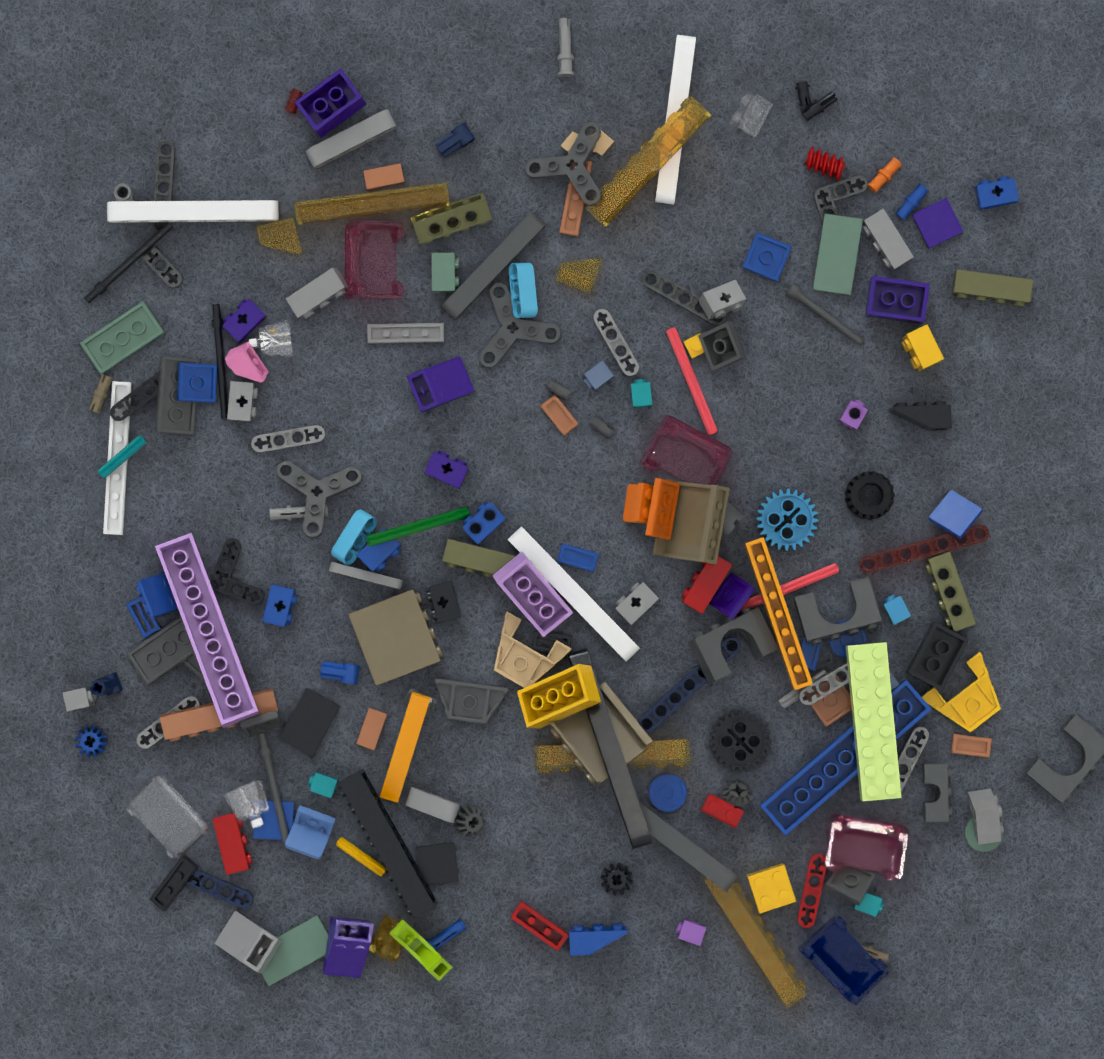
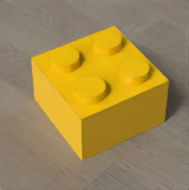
(922, 348)
(771, 888)

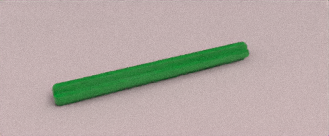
(417, 526)

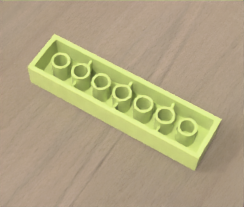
(873, 721)

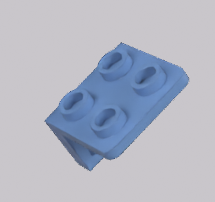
(310, 832)

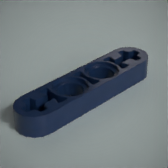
(218, 885)

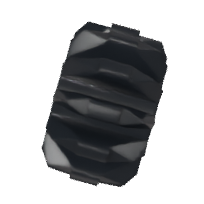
(615, 887)

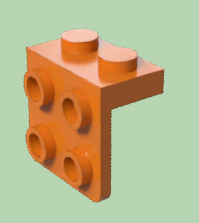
(637, 503)

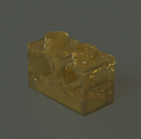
(383, 943)

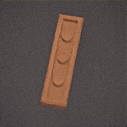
(573, 208)

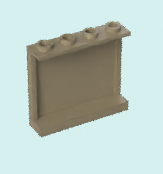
(696, 524)
(395, 637)
(579, 739)

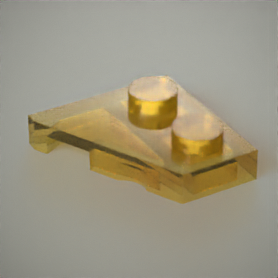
(280, 236)
(579, 274)

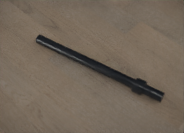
(102, 286)
(217, 324)

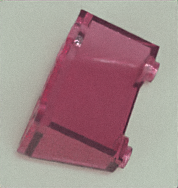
(372, 260)
(686, 453)
(866, 845)

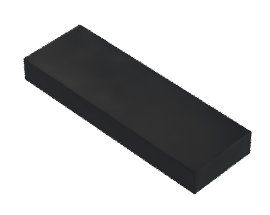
(174, 882)

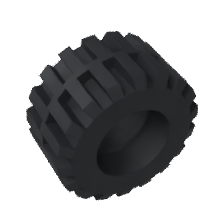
(884, 487)

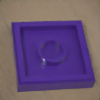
(937, 223)
(732, 596)

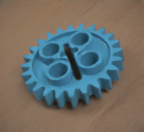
(799, 532)

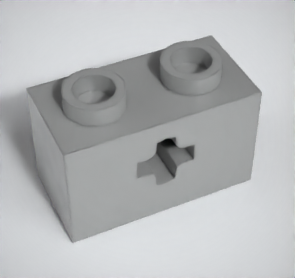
(722, 300)
(237, 392)
(631, 613)
(79, 699)

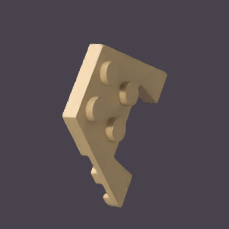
(519, 661)

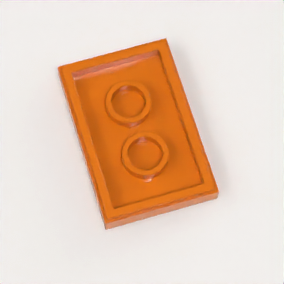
(662, 509)

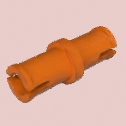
(884, 175)

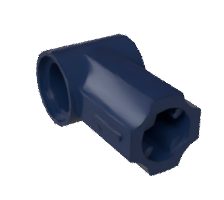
(459, 137)
(106, 685)

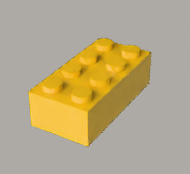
(559, 696)

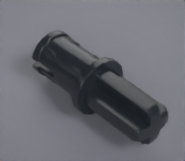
(819, 106)

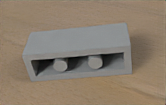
(887, 240)
(317, 293)

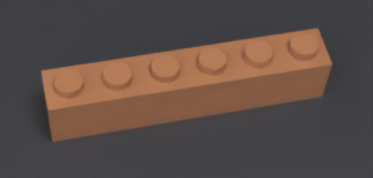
(205, 717)

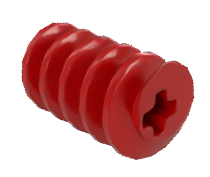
(824, 163)

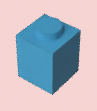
(895, 609)

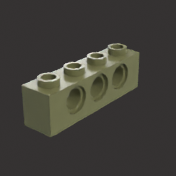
(456, 209)
(965, 618)

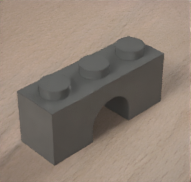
(938, 809)

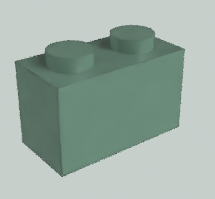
(444, 272)

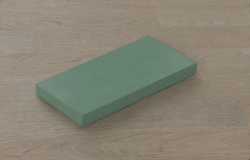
(837, 254)
(122, 337)
(299, 948)

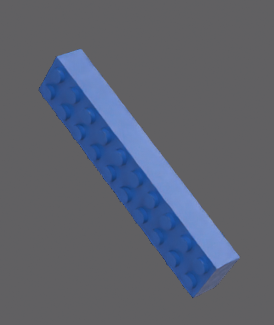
(834, 766)

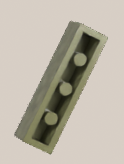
(993, 287)
(474, 558)

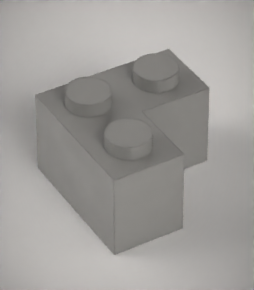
(986, 816)

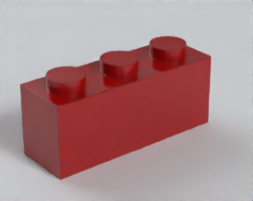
(705, 584)
(232, 843)
(539, 925)

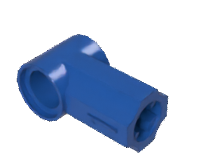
(344, 672)

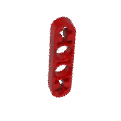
(809, 890)

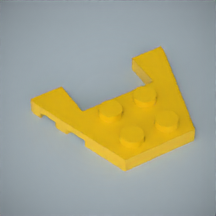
(973, 703)

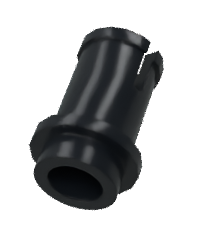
(803, 93)

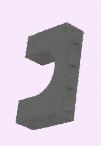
(818, 629)
(708, 645)
(1092, 749)

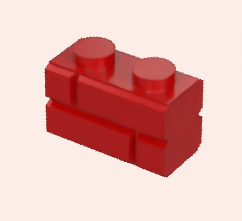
(722, 810)

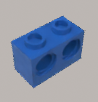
(487, 527)

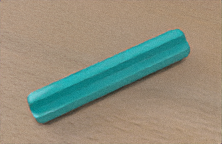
(122, 456)

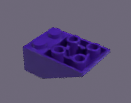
(440, 384)
(347, 946)

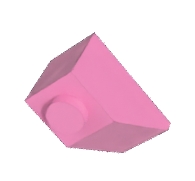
(246, 363)

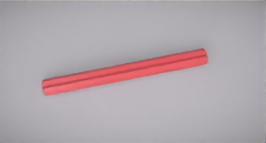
(691, 381)
(796, 584)

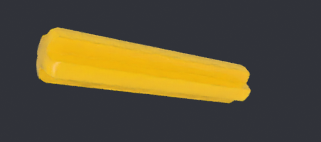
(361, 856)

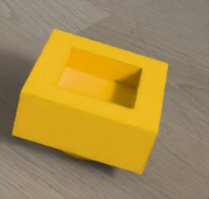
(694, 346)

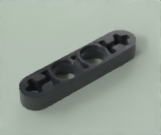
(139, 392)

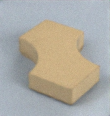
(601, 146)

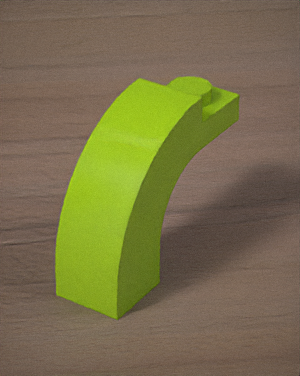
(421, 950)

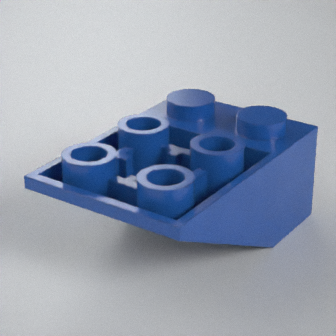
(157, 595)
(589, 940)

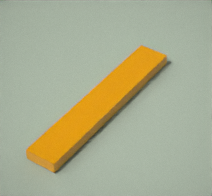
(405, 747)

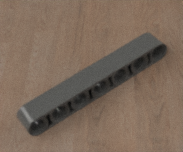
(493, 265)
(688, 851)

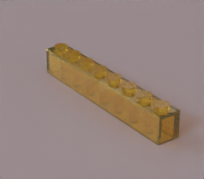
(649, 160)
(371, 203)
(661, 753)
(759, 942)

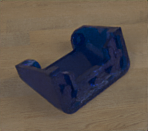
(843, 960)

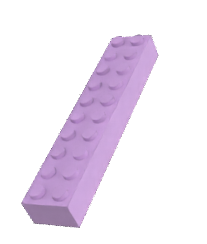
(207, 630)

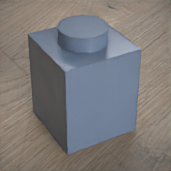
(597, 376)

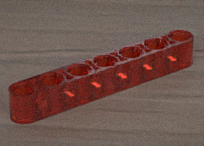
(915, 554)

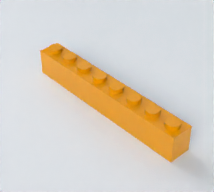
(778, 613)

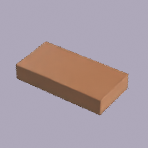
(383, 176)
(559, 415)
(371, 728)
(971, 745)

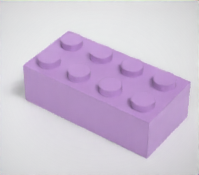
(532, 594)

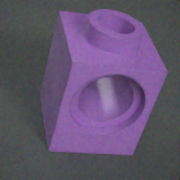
(847, 420)
(690, 931)

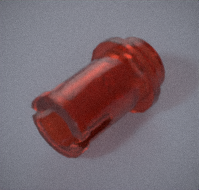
(291, 106)

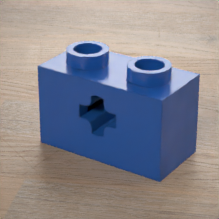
(987, 200)
(272, 612)

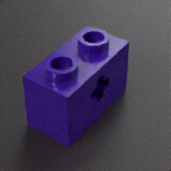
(242, 330)
(452, 478)

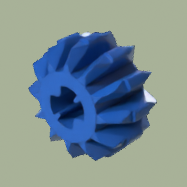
(96, 745)

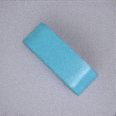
(523, 290)
(354, 537)

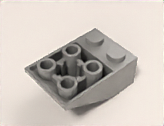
(248, 942)

